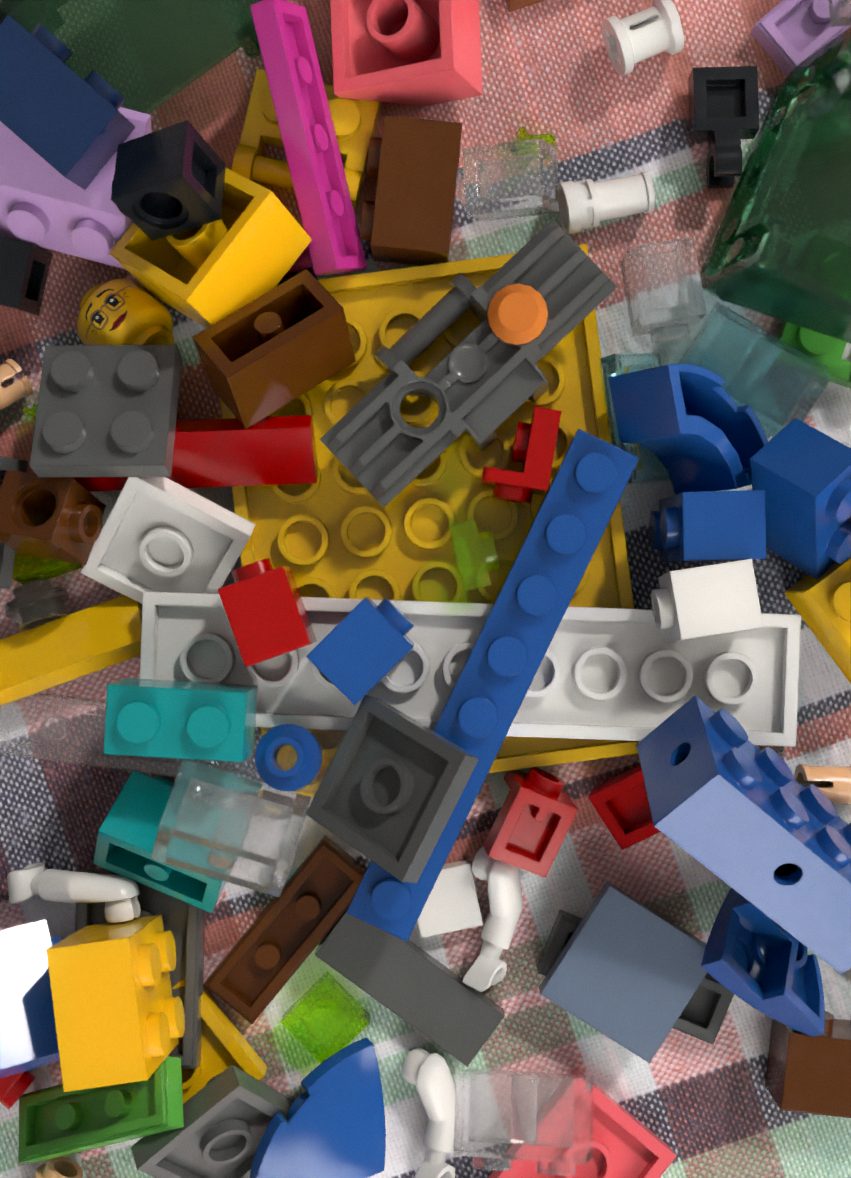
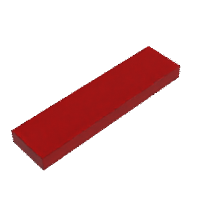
(228, 455)

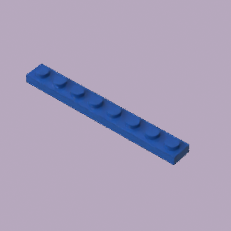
(510, 652)

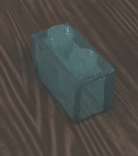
(758, 368)

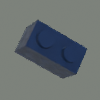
(53, 109)

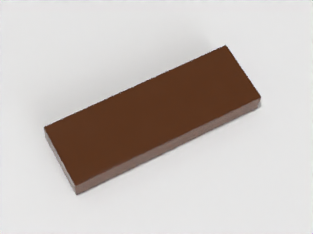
(287, 930)

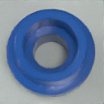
(308, 757)

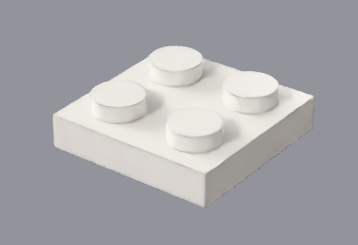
(166, 541)

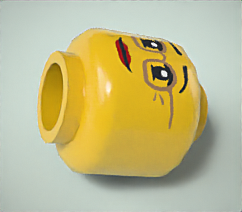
(123, 315)

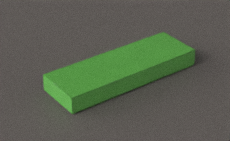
(86, 1119)

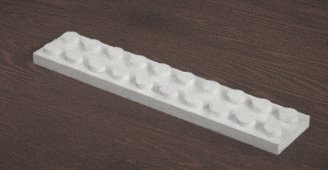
(599, 680)

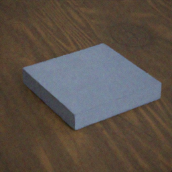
(626, 972)

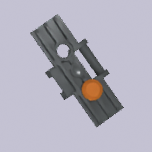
(484, 378)

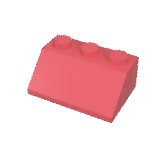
(406, 50)

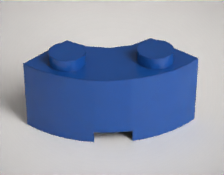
(688, 425)

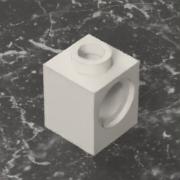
(707, 601)

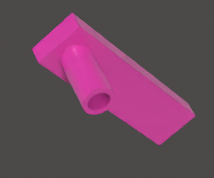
(308, 139)

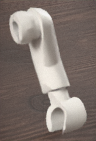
(77, 887)
(500, 925)
(437, 1094)

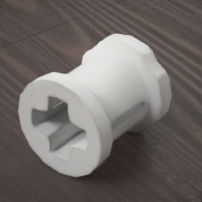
(642, 35)

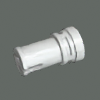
(587, 203)

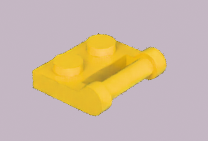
(353, 124)

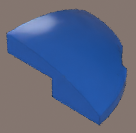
(765, 966)
(332, 1126)

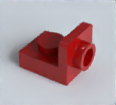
(533, 447)
(625, 807)
(531, 821)

